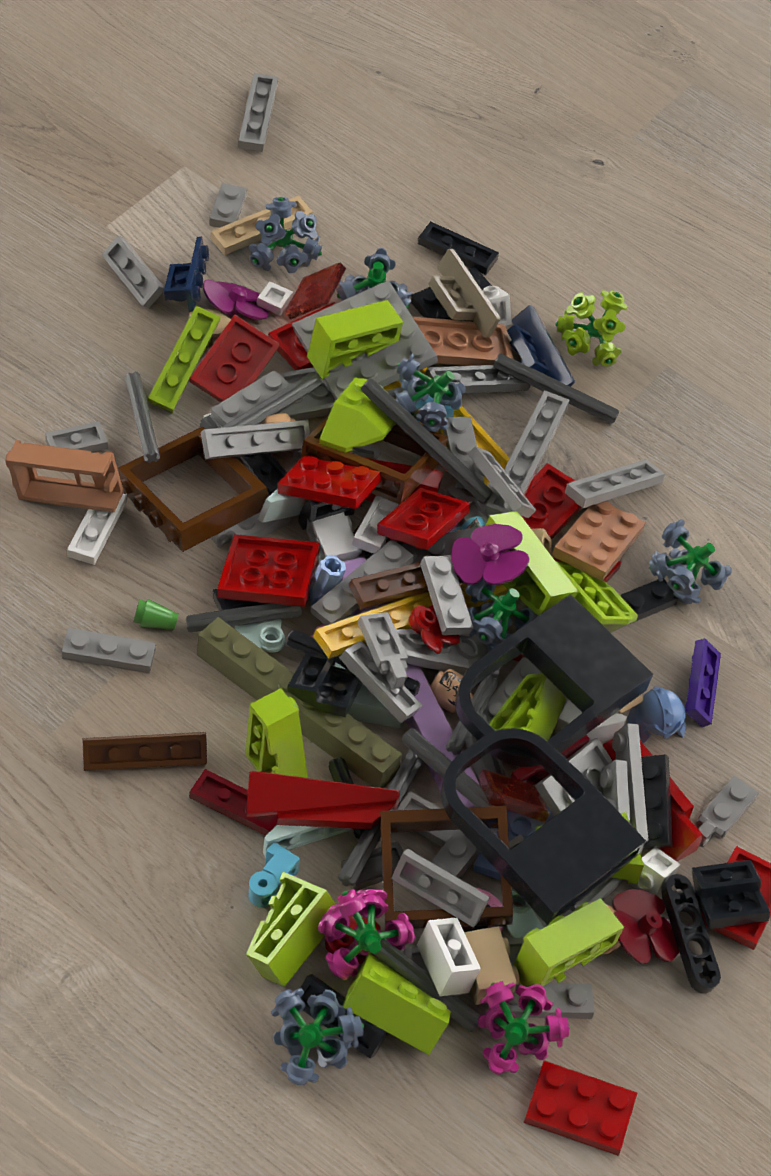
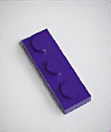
(703, 682)

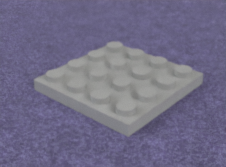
(384, 363)

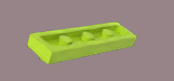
(184, 359)

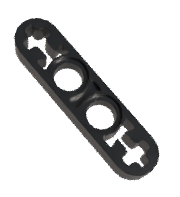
(685, 933)

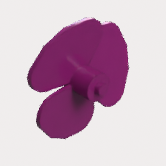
(232, 299)
(484, 555)

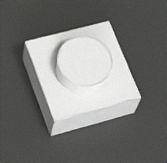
(274, 298)

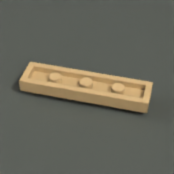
(244, 231)

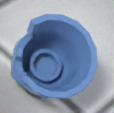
(659, 713)

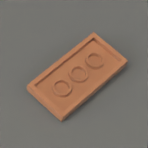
(463, 343)
(598, 539)

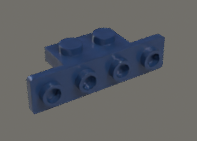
(186, 279)
(536, 346)

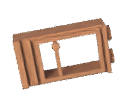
(100, 495)

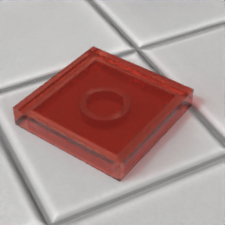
(315, 290)
(514, 794)

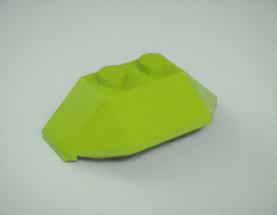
(355, 420)
(599, 599)

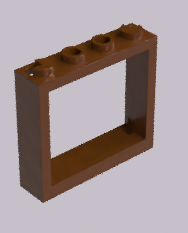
(387, 487)
(209, 523)
(438, 820)

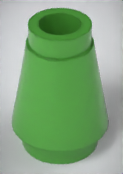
(154, 615)

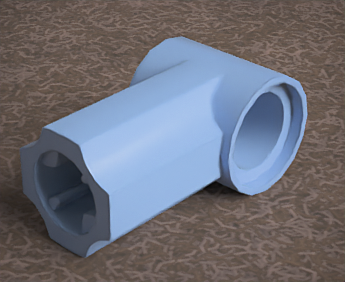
(326, 577)

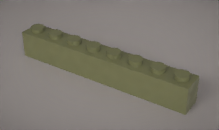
(261, 674)

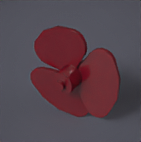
(641, 918)

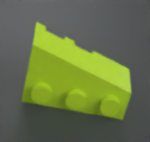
(351, 333)
(531, 707)
(275, 736)
(289, 930)
(566, 943)
(396, 1005)

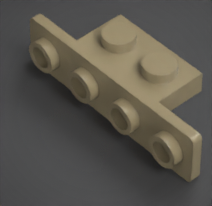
(462, 294)

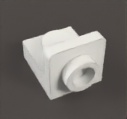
(501, 302)
(656, 871)

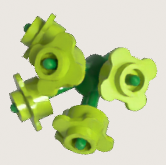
(599, 328)

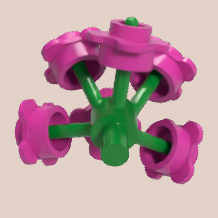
(366, 938)
(531, 1038)

